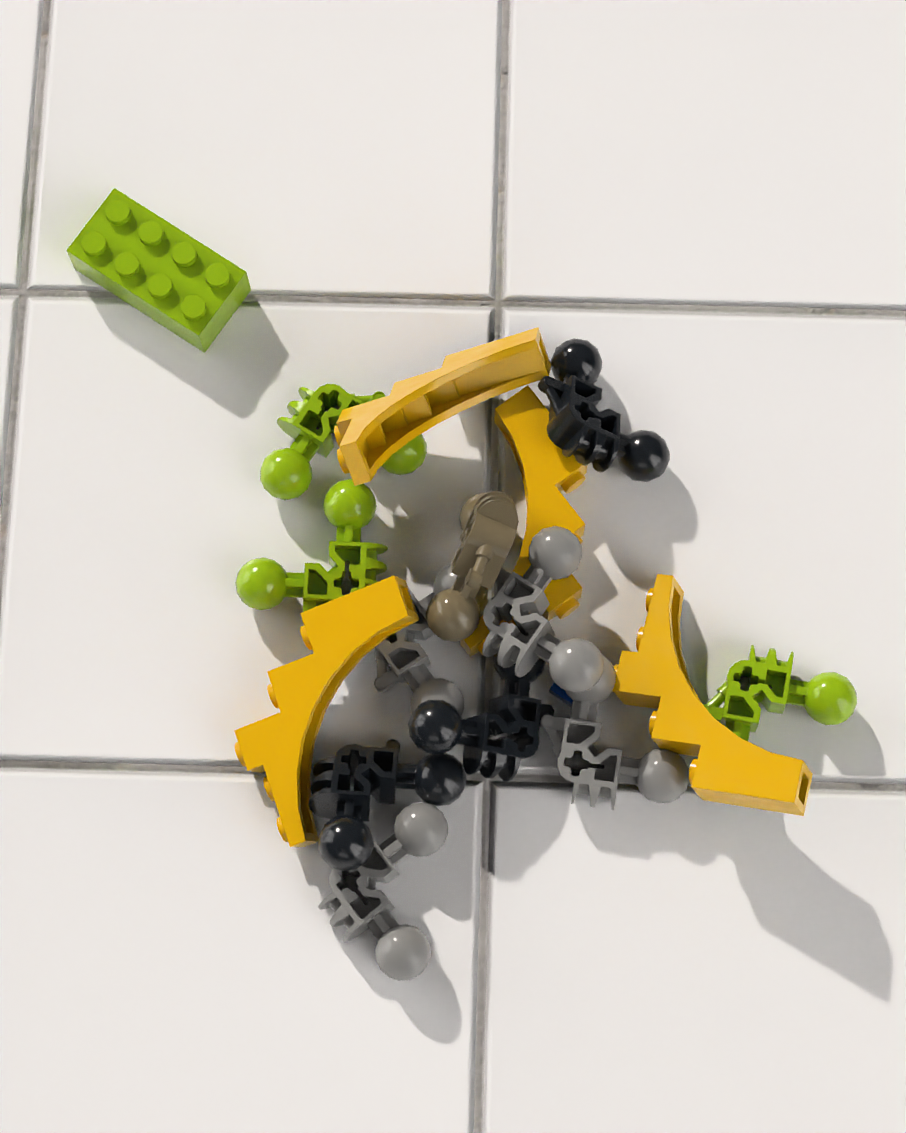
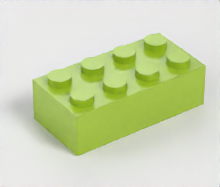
(159, 270)

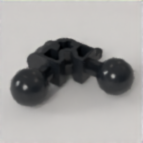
(590, 434)
(439, 727)
(346, 839)

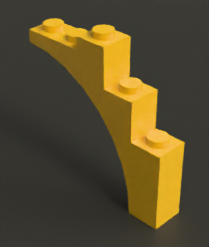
(379, 428)
(544, 476)
(302, 690)
(727, 765)

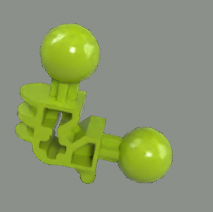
(288, 471)
(265, 583)
(826, 697)

